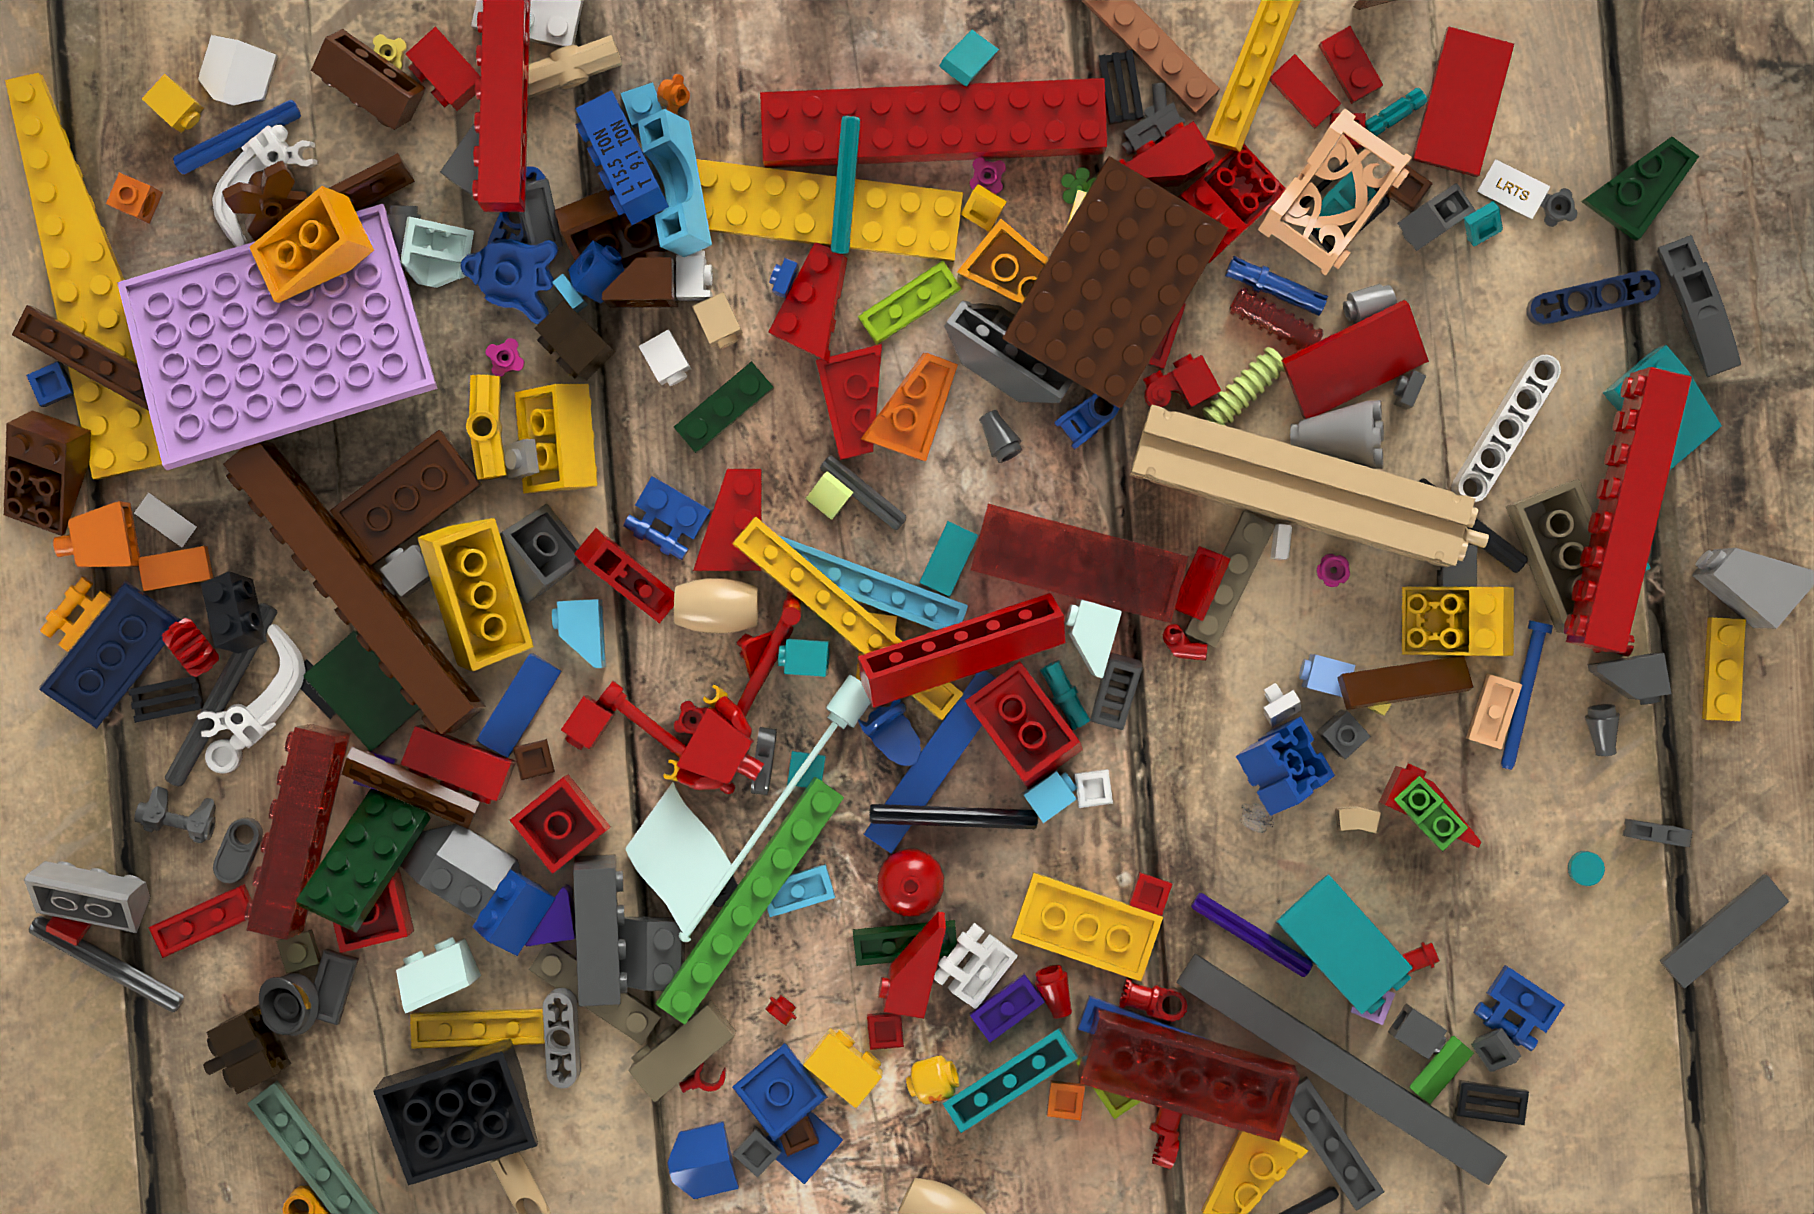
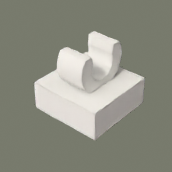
(1280, 705)

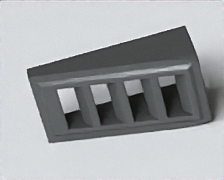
(1125, 663)

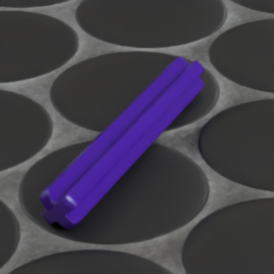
(1252, 935)

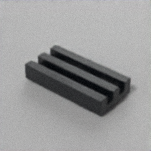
(1116, 59)
(138, 704)
(1463, 1098)

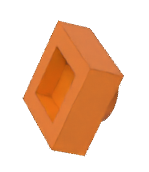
(1065, 1100)

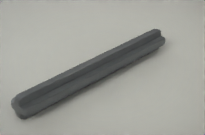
(111, 967)

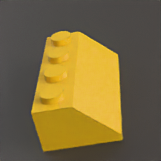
(475, 593)

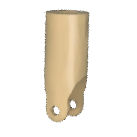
(518, 1182)

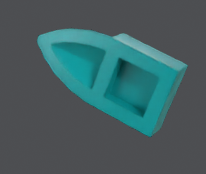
(1342, 197)

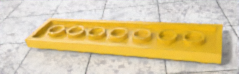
(802, 204)

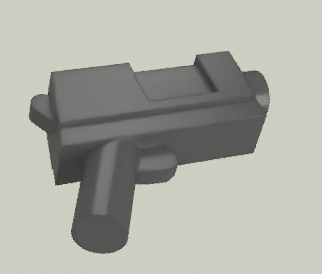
(1159, 119)

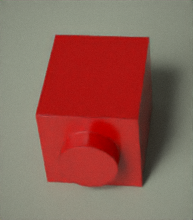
(587, 723)

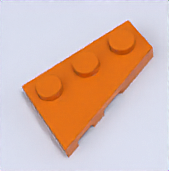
(915, 408)

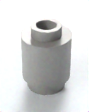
(1368, 302)

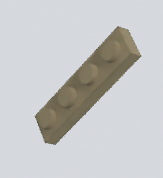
(1244, 551)
(629, 1017)

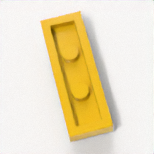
(1724, 669)

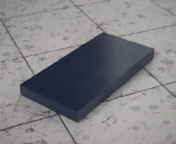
(109, 655)

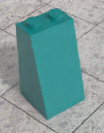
(1345, 945)

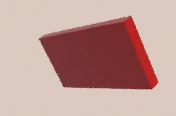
(1463, 101)
(1355, 360)

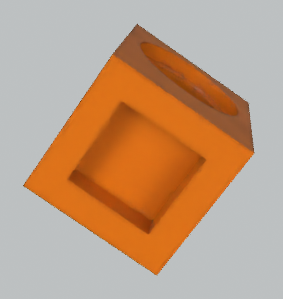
(134, 198)

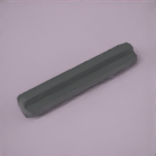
(864, 493)

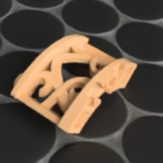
(1334, 145)

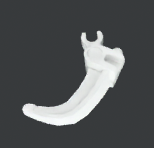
(257, 154)
(259, 717)

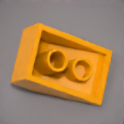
(311, 245)

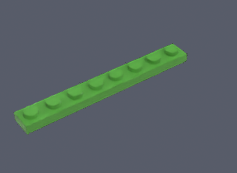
(749, 900)

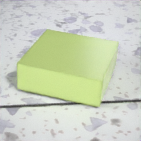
(829, 495)

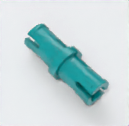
(1065, 695)

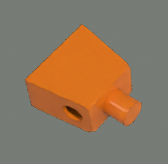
(101, 538)

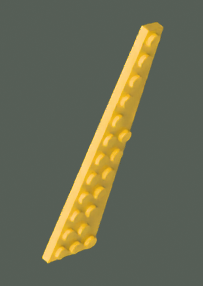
(81, 278)

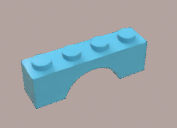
(670, 147)

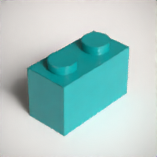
(805, 657)

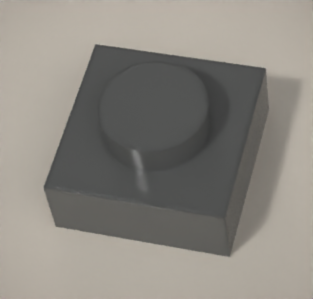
(1408, 388)
(1496, 1050)
(757, 1152)

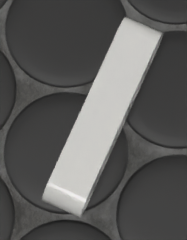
(1516, 416)

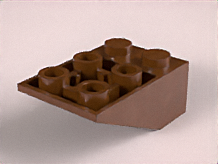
(44, 470)

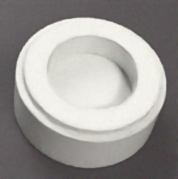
(222, 756)

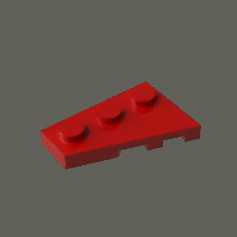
(734, 509)

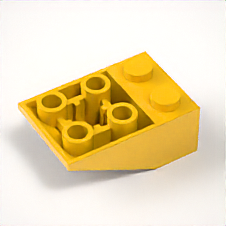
(1458, 621)

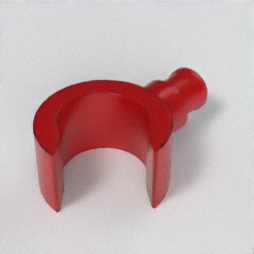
(696, 1081)

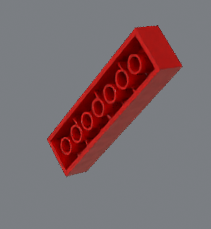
(1627, 509)

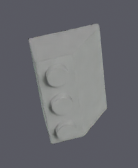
(88, 895)

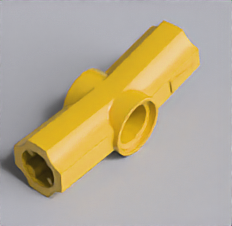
(488, 449)

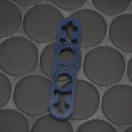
(1593, 300)

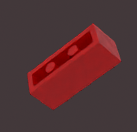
(458, 764)

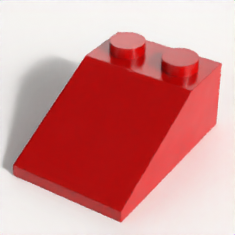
(1024, 725)

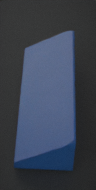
(519, 705)

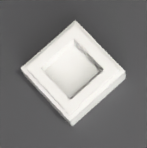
(1281, 542)
(1093, 788)

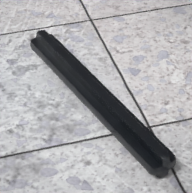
(953, 816)

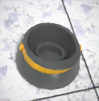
(288, 1004)

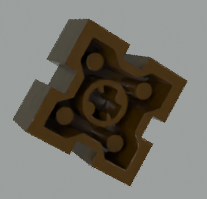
(246, 1050)

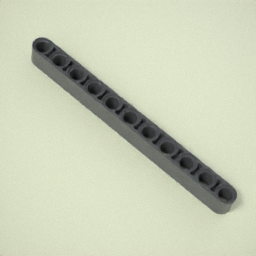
(1341, 1069)

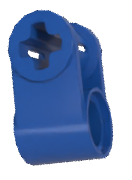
(1086, 420)

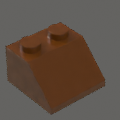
(644, 284)

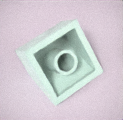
(1093, 633)
(436, 974)

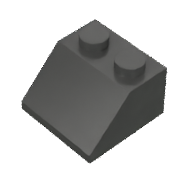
(539, 552)
(652, 952)

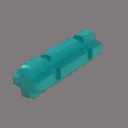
(1396, 111)

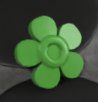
(1075, 184)

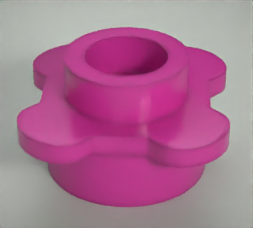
(996, 170)
(514, 361)

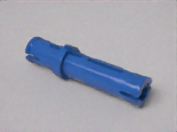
(1268, 282)

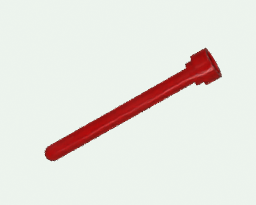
(615, 700)

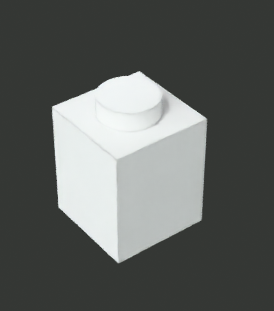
(665, 358)

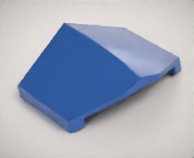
(703, 1161)

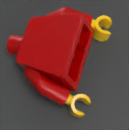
(717, 748)

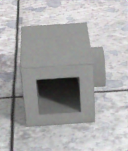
(405, 571)

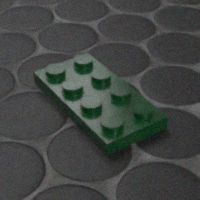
(363, 859)

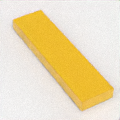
(476, 1028)

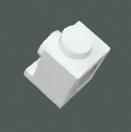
(692, 277)

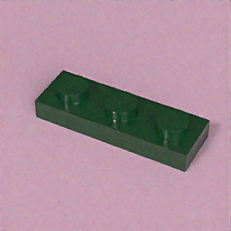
(723, 407)
(886, 943)

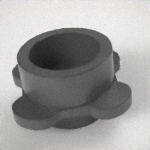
(1567, 204)

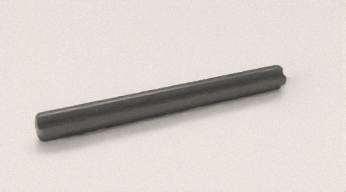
(216, 702)

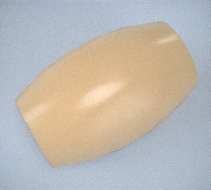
(716, 605)
(934, 1197)

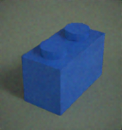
(513, 912)

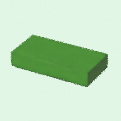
(1441, 1069)

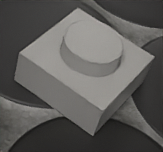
(521, 459)

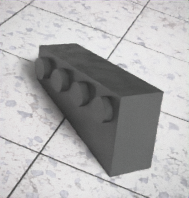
(597, 930)

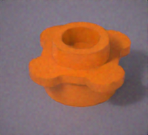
(673, 93)

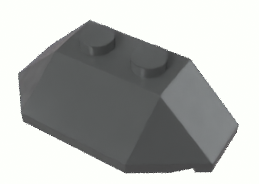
(978, 341)
(459, 866)

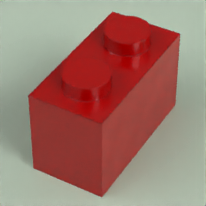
(445, 68)

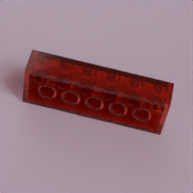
(1079, 563)
(297, 829)
(1188, 1074)

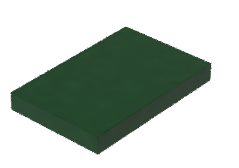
(361, 692)

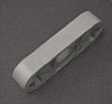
(572, 1060)

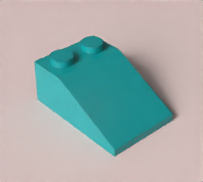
(1698, 418)

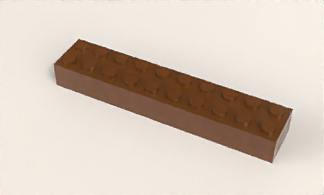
(354, 587)

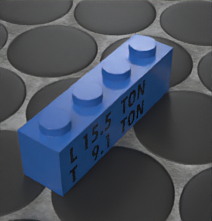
(621, 157)

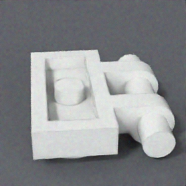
(982, 970)

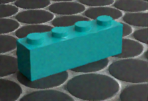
(1010, 1080)

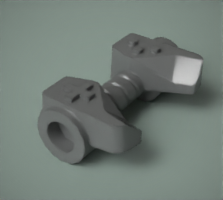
(155, 815)

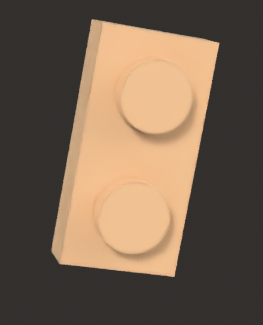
(1494, 711)

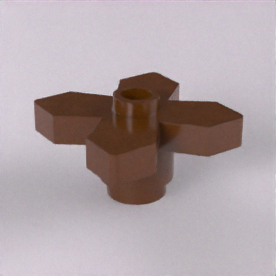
(264, 198)

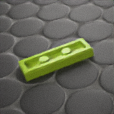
(909, 302)

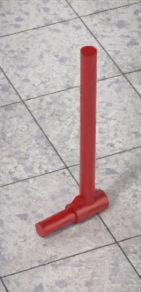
(790, 616)

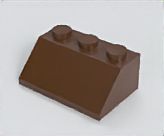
(598, 221)

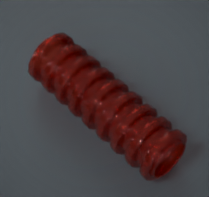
(1274, 320)

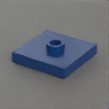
(780, 1092)

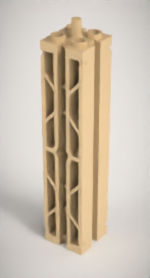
(1306, 488)

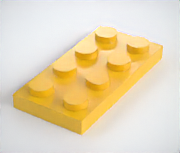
(1087, 926)

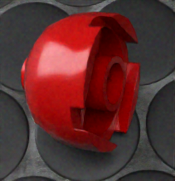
(910, 882)

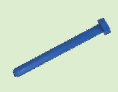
(1527, 680)

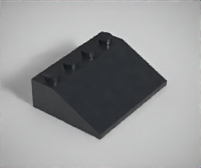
(457, 1111)

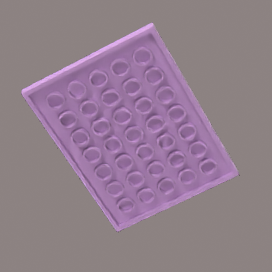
(240, 369)

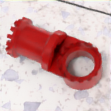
(1151, 1000)
(1168, 1143)

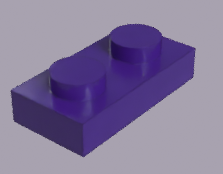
(1007, 1007)

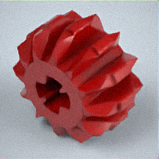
(190, 647)

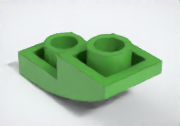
(1430, 813)

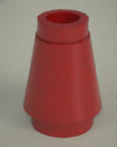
(1054, 989)

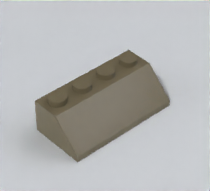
(1553, 535)

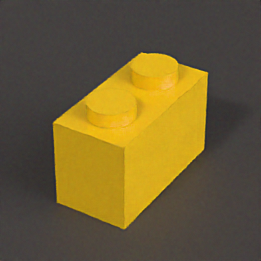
(844, 1067)

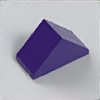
(558, 921)

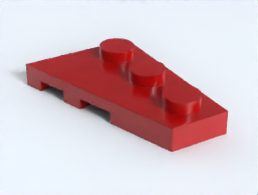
(810, 306)
(851, 397)

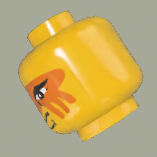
(933, 1080)

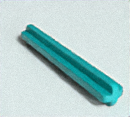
(845, 184)

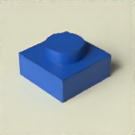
(783, 277)
(50, 384)

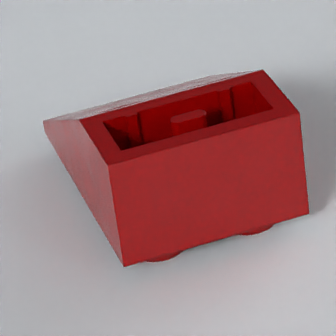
(1174, 159)
(1234, 193)

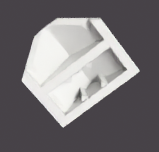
(236, 71)

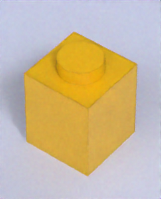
(173, 104)

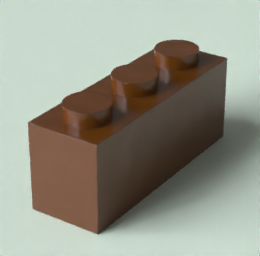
(367, 79)

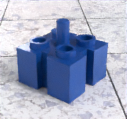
(1285, 766)

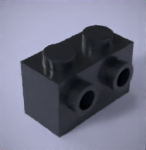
(233, 612)

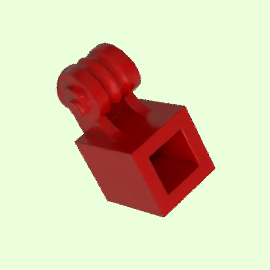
(1189, 379)

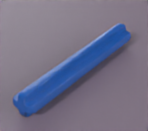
(235, 137)

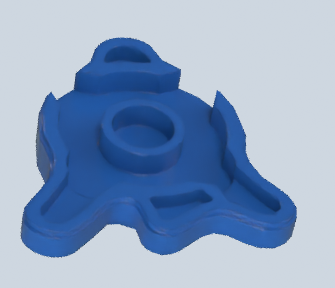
(513, 274)

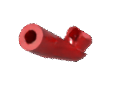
(1181, 646)

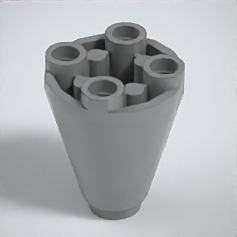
(1345, 433)

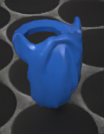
(893, 733)

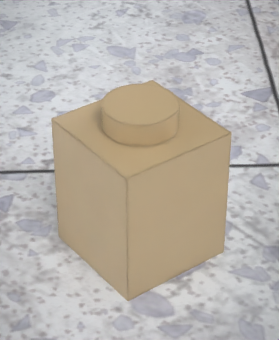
(718, 321)

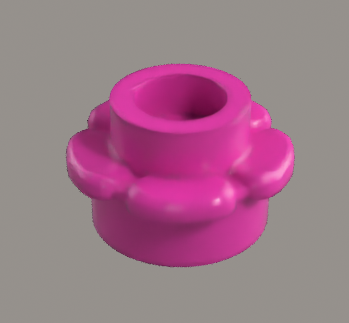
(1341, 565)

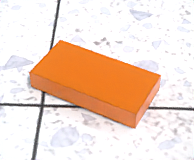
(175, 568)

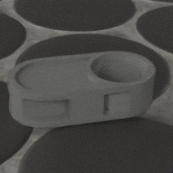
(765, 753)
(1657, 833)
(236, 857)

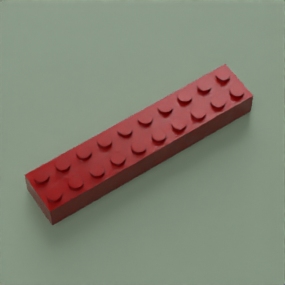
(936, 122)

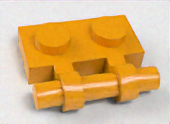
(75, 596)

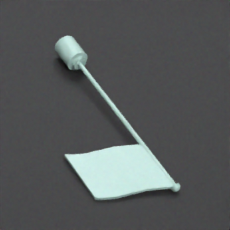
(683, 856)

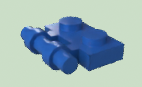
(672, 508)
(1523, 998)

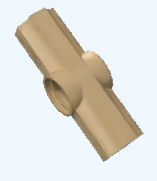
(572, 66)

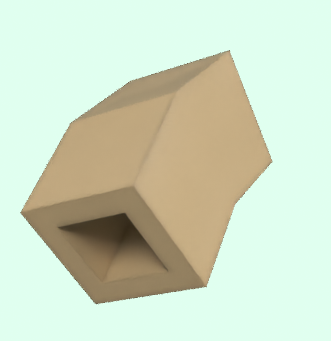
(1357, 818)

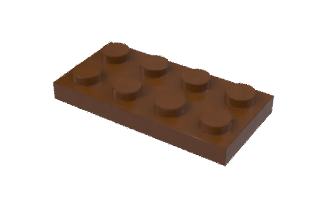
(405, 497)

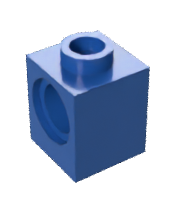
(595, 270)

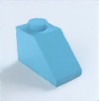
(582, 628)

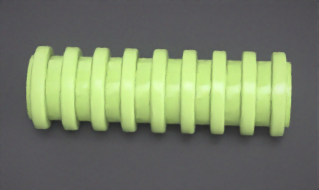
(1245, 388)

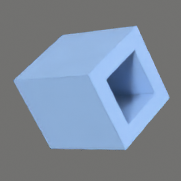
(1322, 672)

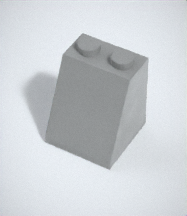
(1754, 584)

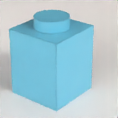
(1051, 795)

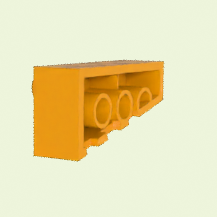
(1004, 263)

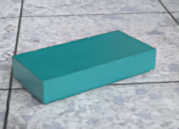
(968, 58)
(948, 558)

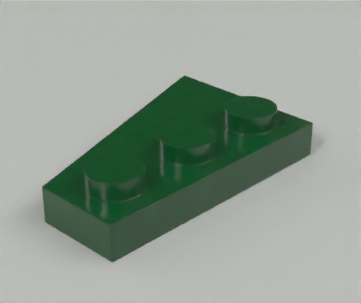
(1642, 189)

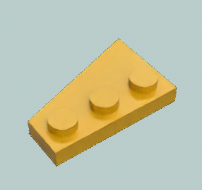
(1250, 1172)

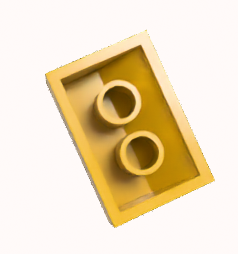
(563, 434)

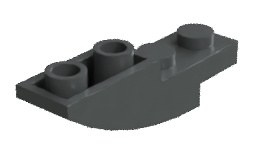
(1701, 306)

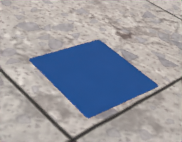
(807, 1161)

